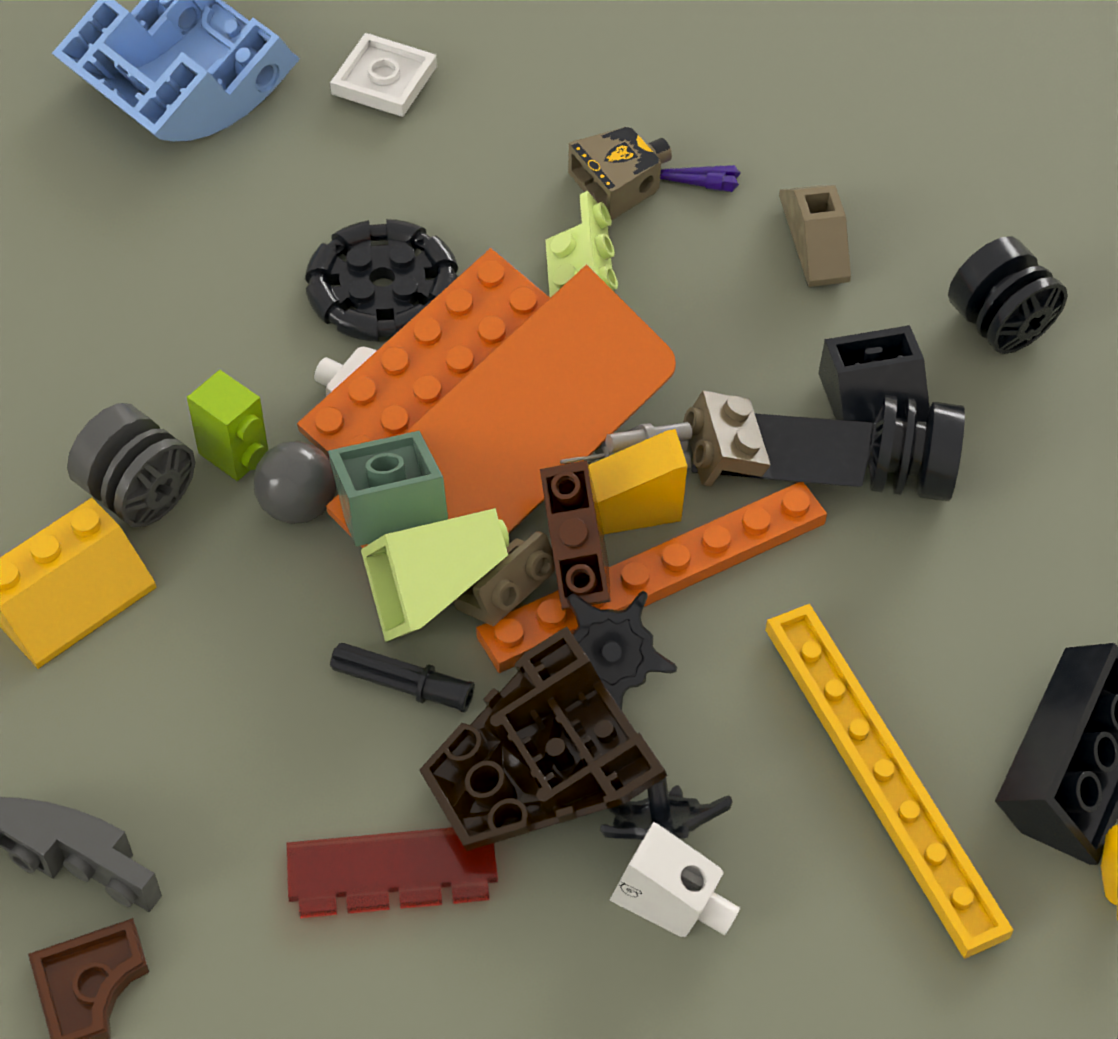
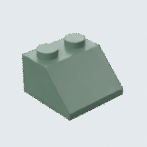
(388, 486)

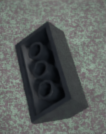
(1067, 764)

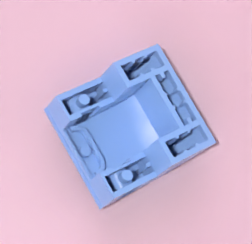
(177, 63)

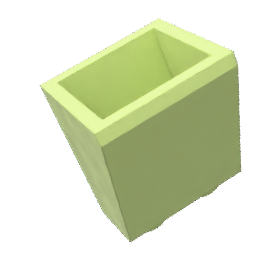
(430, 566)

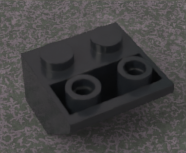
(873, 364)

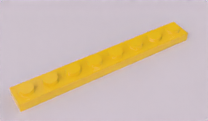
(889, 783)

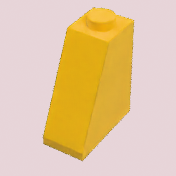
(641, 484)

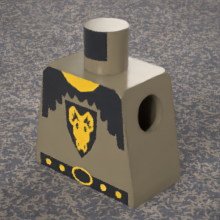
(618, 167)

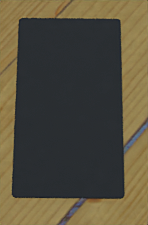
(813, 450)

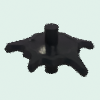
(618, 645)
(668, 810)

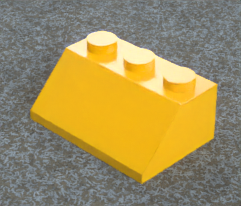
(68, 582)

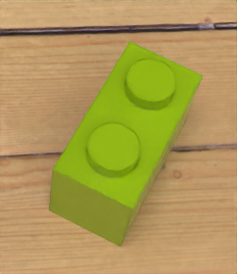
(228, 424)

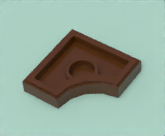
(84, 979)

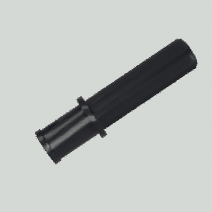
(403, 676)

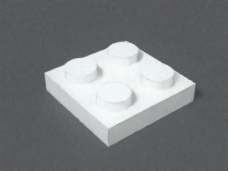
(383, 74)

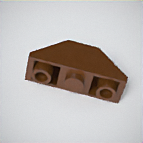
(576, 533)

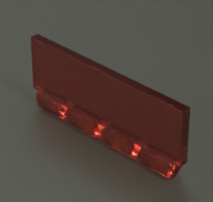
(378, 864)

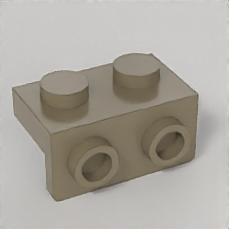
(725, 437)
(509, 581)

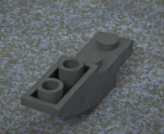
(57, 836)

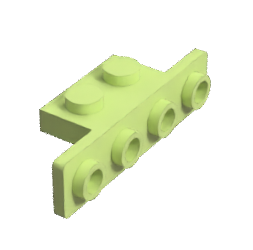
(582, 245)

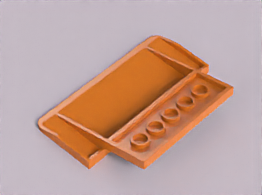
(500, 384)

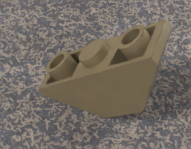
(818, 233)

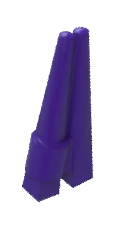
(711, 177)

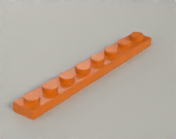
(664, 568)

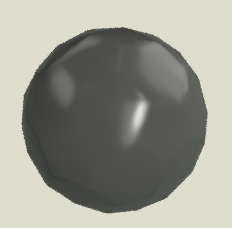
(294, 482)

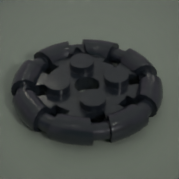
(379, 309)

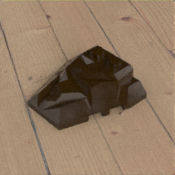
(540, 751)

